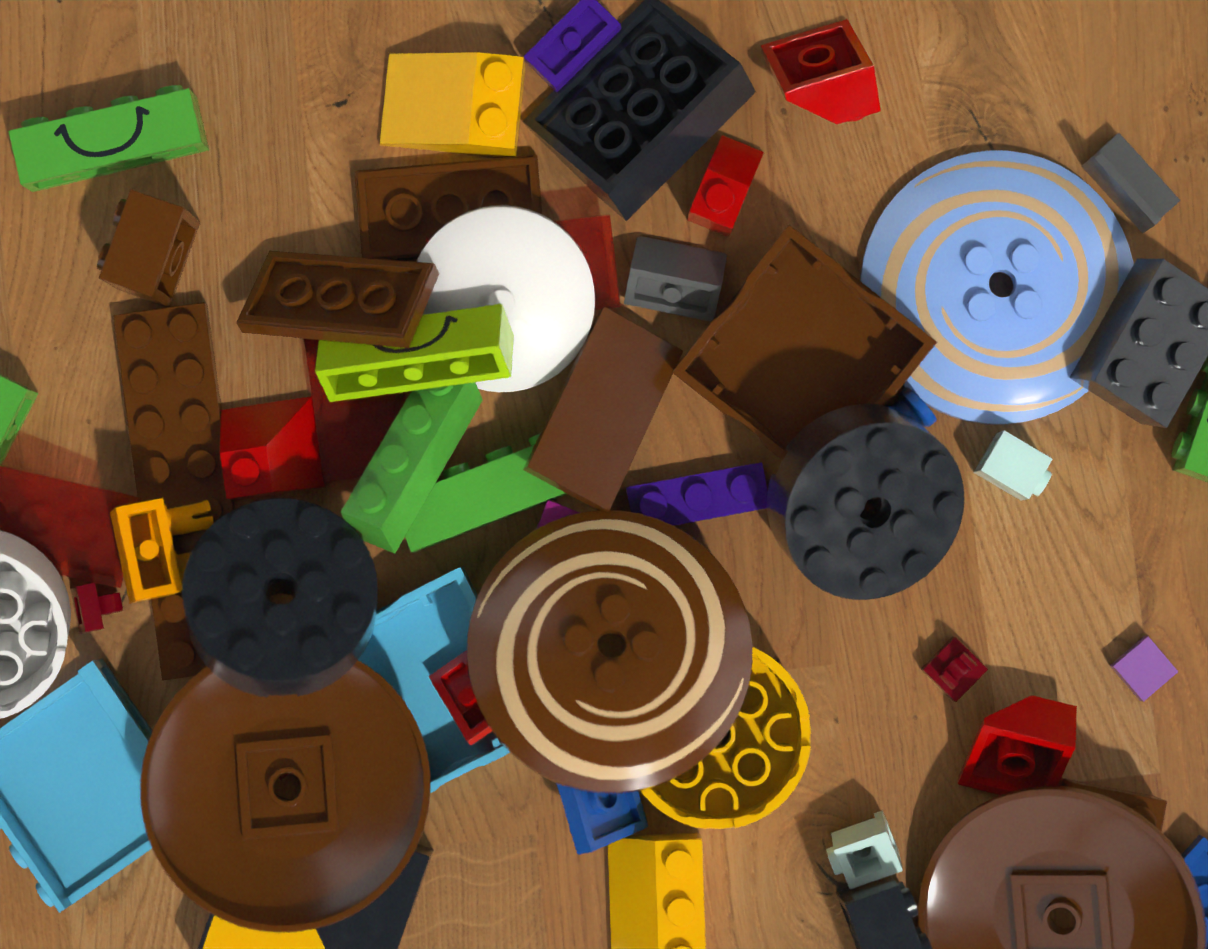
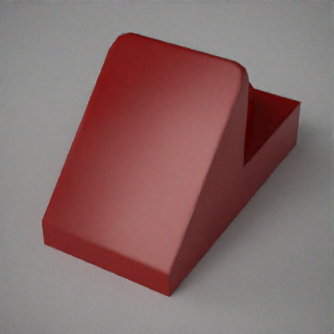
(455, 690)

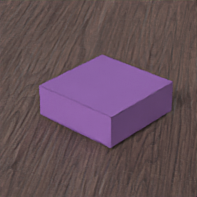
(1144, 668)

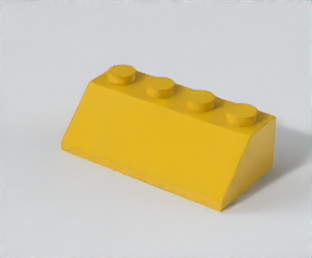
(657, 892)

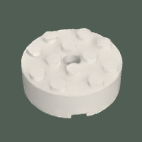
(32, 623)

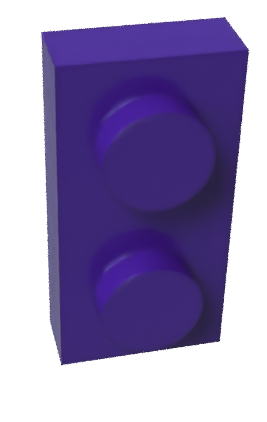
(572, 43)

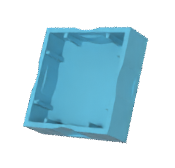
(412, 643)

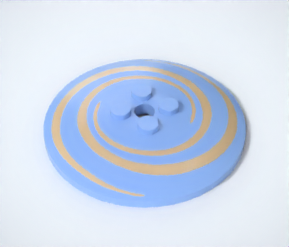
(987, 216)

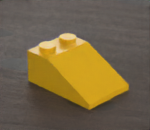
(454, 102)

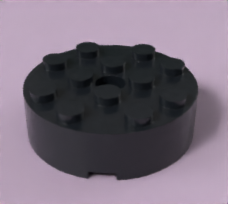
(865, 502)
(269, 552)

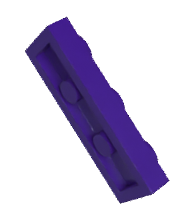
(702, 495)

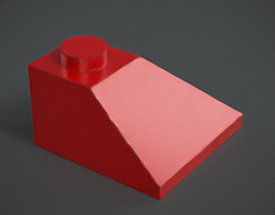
(825, 72)
(270, 449)
(1021, 746)

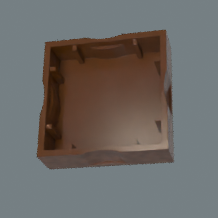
(801, 345)

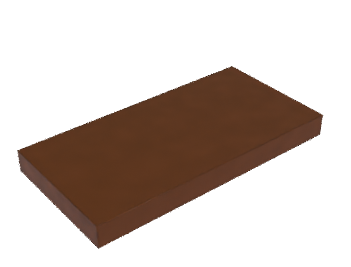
(415, 201)
(338, 298)
(603, 410)

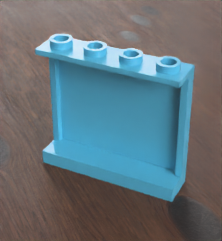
(75, 785)

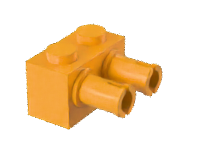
(146, 546)

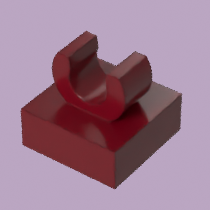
(91, 608)
(954, 669)

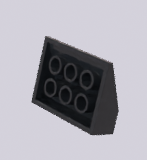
(641, 106)

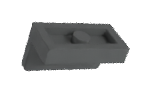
(1131, 183)
(675, 278)

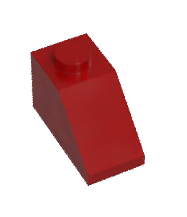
(725, 186)

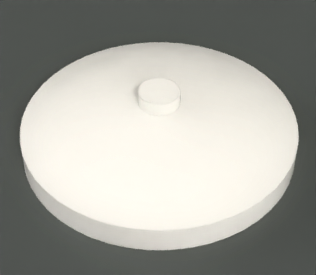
(528, 267)

